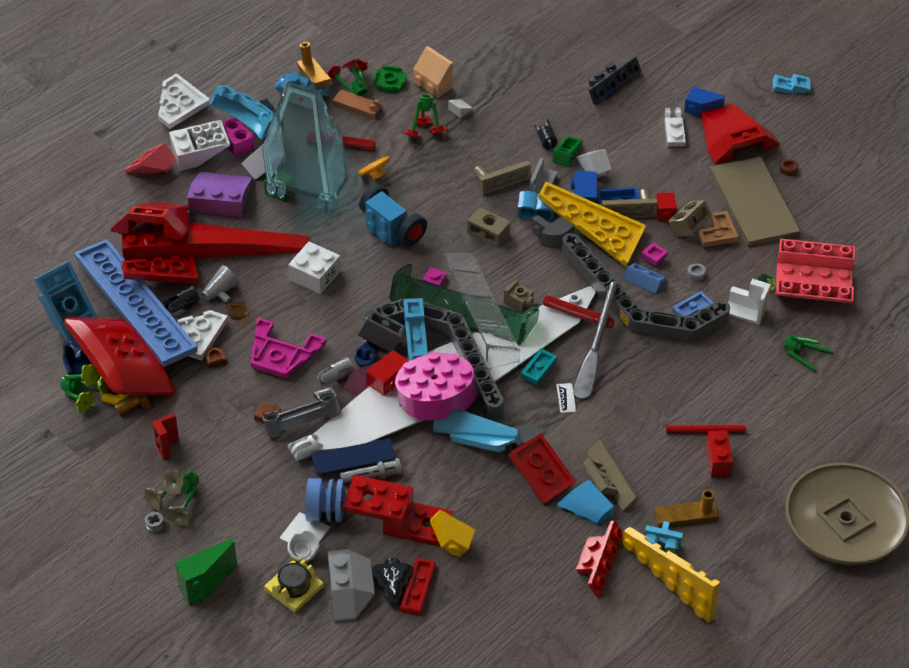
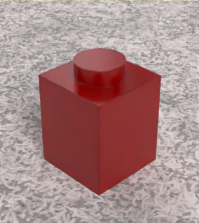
(666, 206)

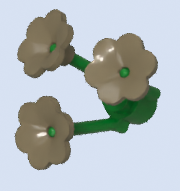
(174, 484)

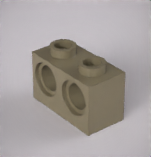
(690, 218)

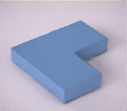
(692, 304)

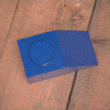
(702, 100)

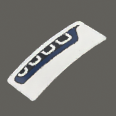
(566, 397)

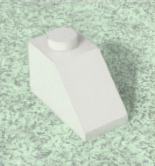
(595, 161)

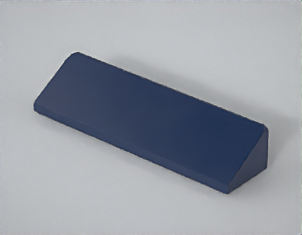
(353, 456)

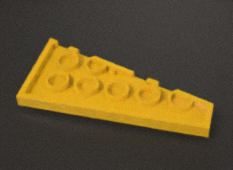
(605, 227)
(676, 573)

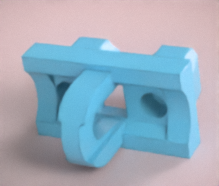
(664, 537)

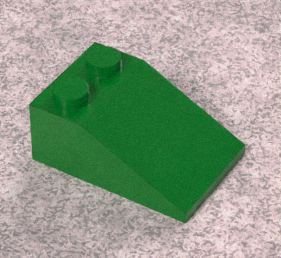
(205, 571)

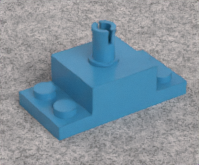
(63, 297)

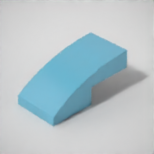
(792, 85)

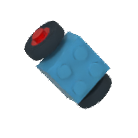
(389, 219)

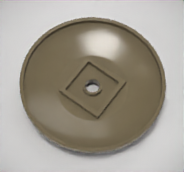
(853, 491)

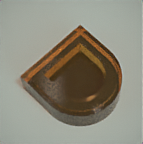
(237, 310)

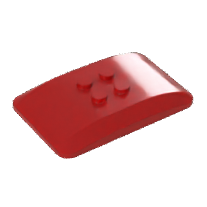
(120, 356)

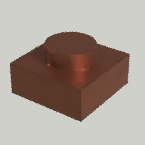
(264, 409)

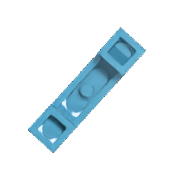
(415, 328)

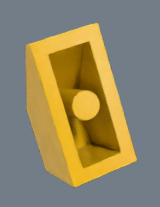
(452, 533)

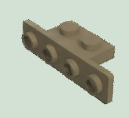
(608, 475)

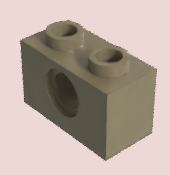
(488, 227)

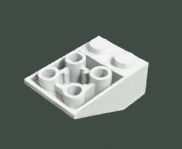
(198, 143)

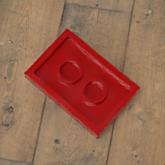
(541, 468)

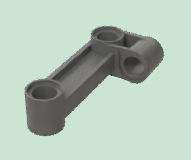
(326, 405)

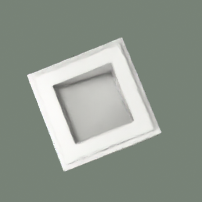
(459, 107)

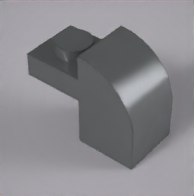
(552, 233)

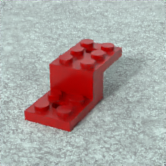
(395, 507)

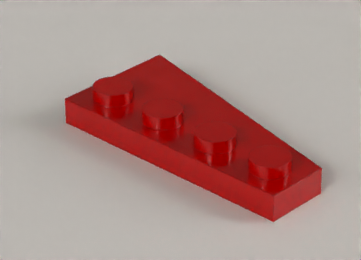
(168, 270)

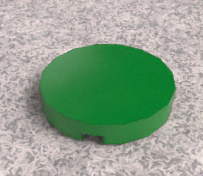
(389, 79)

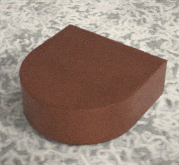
(215, 357)

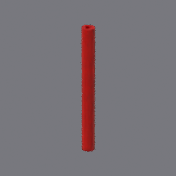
(704, 428)

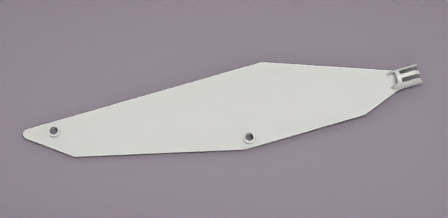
(376, 416)

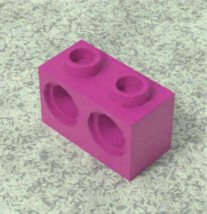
(239, 137)

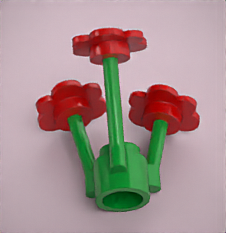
(354, 66)
(425, 104)

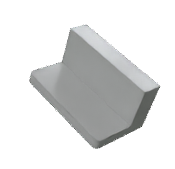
(541, 176)

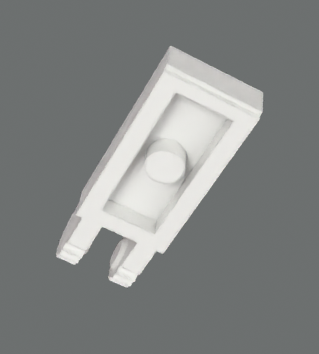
(674, 129)

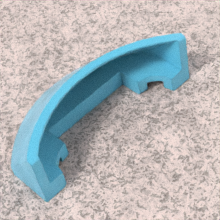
(243, 108)

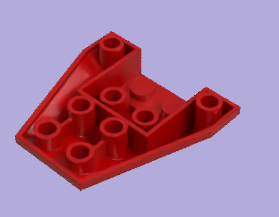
(732, 128)
(172, 215)

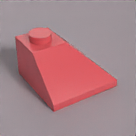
(153, 161)

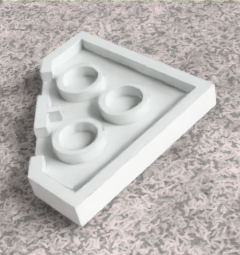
(179, 101)
(203, 330)

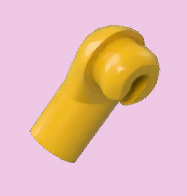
(113, 399)

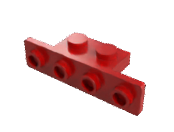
(599, 556)

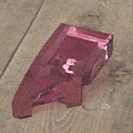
(357, 381)

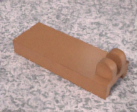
(357, 104)

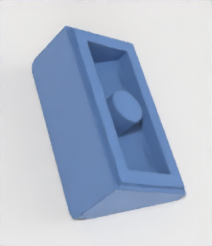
(644, 278)

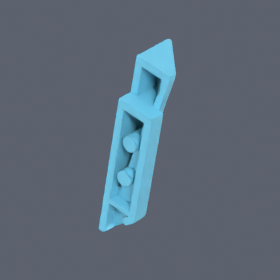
(477, 431)

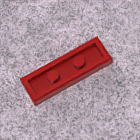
(418, 587)

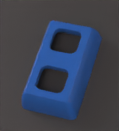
(617, 194)

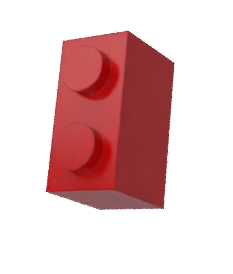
(383, 373)
(719, 453)

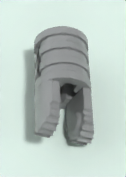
(336, 371)

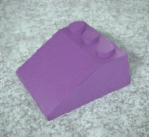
(219, 194)

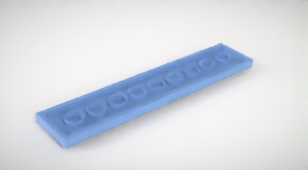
(136, 304)

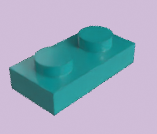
(538, 366)

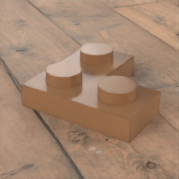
(720, 232)

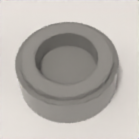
(696, 272)

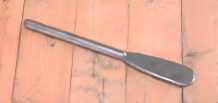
(588, 372)

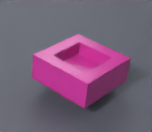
(654, 254)
(435, 276)

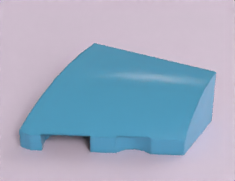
(588, 503)

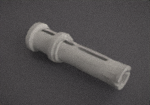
(380, 467)

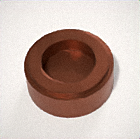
(789, 167)

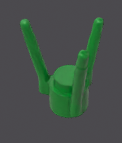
(795, 344)

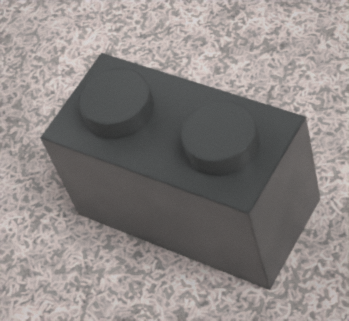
(381, 330)

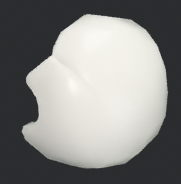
(303, 546)

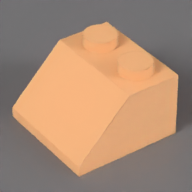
(433, 72)

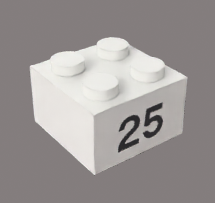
(314, 267)

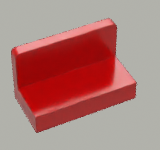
(165, 433)

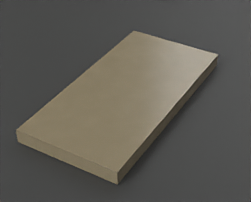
(754, 201)

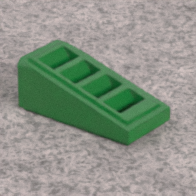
(564, 152)

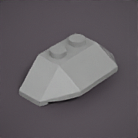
(350, 584)

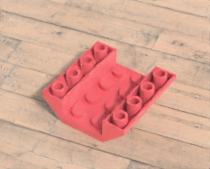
(815, 271)

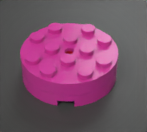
(435, 386)

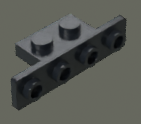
(612, 78)

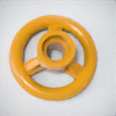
(375, 168)

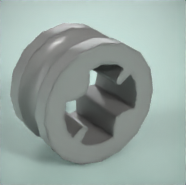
(156, 526)

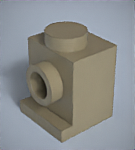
(518, 296)

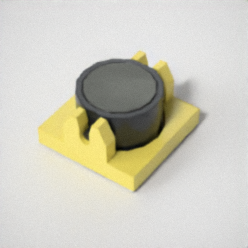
(293, 584)

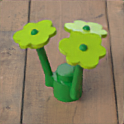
(71, 384)

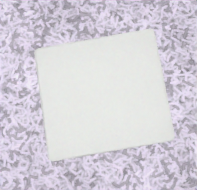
(300, 523)

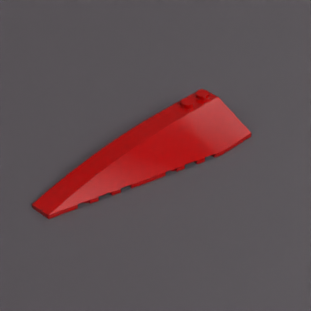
(207, 241)

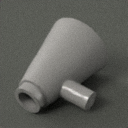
(219, 284)

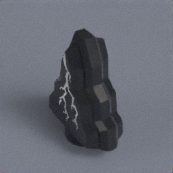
(392, 578)

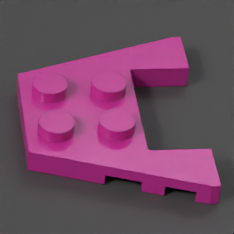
(278, 356)

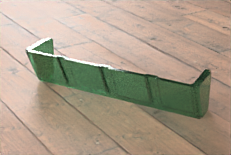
(407, 287)

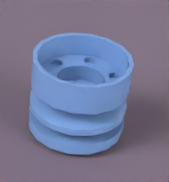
(324, 500)

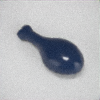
(365, 355)

